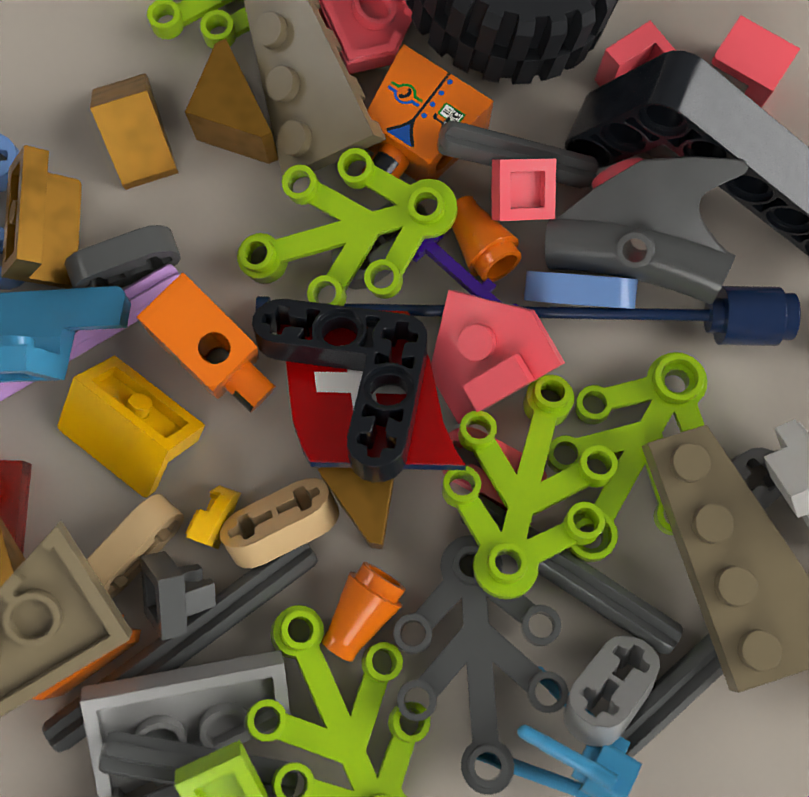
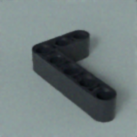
(700, 113)

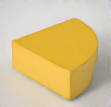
(207, 524)

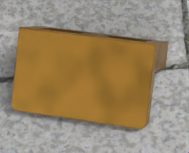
(39, 221)

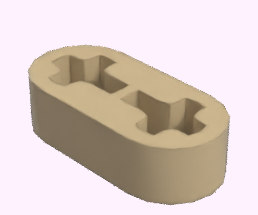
(279, 523)
(139, 534)

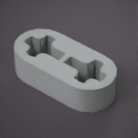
(600, 682)

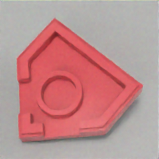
(367, 30)
(488, 352)

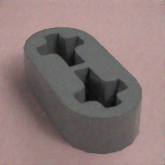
(123, 258)

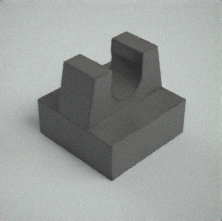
(173, 593)

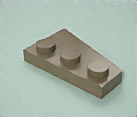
(53, 620)

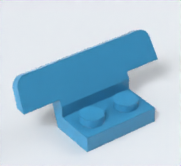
(42, 324)

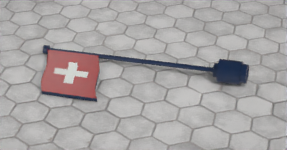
(326, 396)

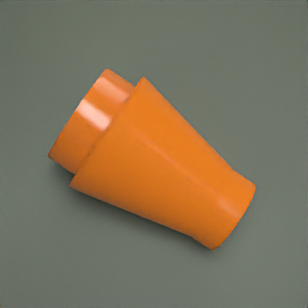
(485, 243)
(363, 609)

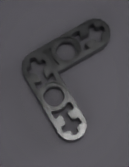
(369, 353)

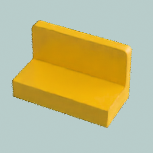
(127, 423)

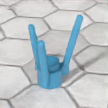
(598, 770)

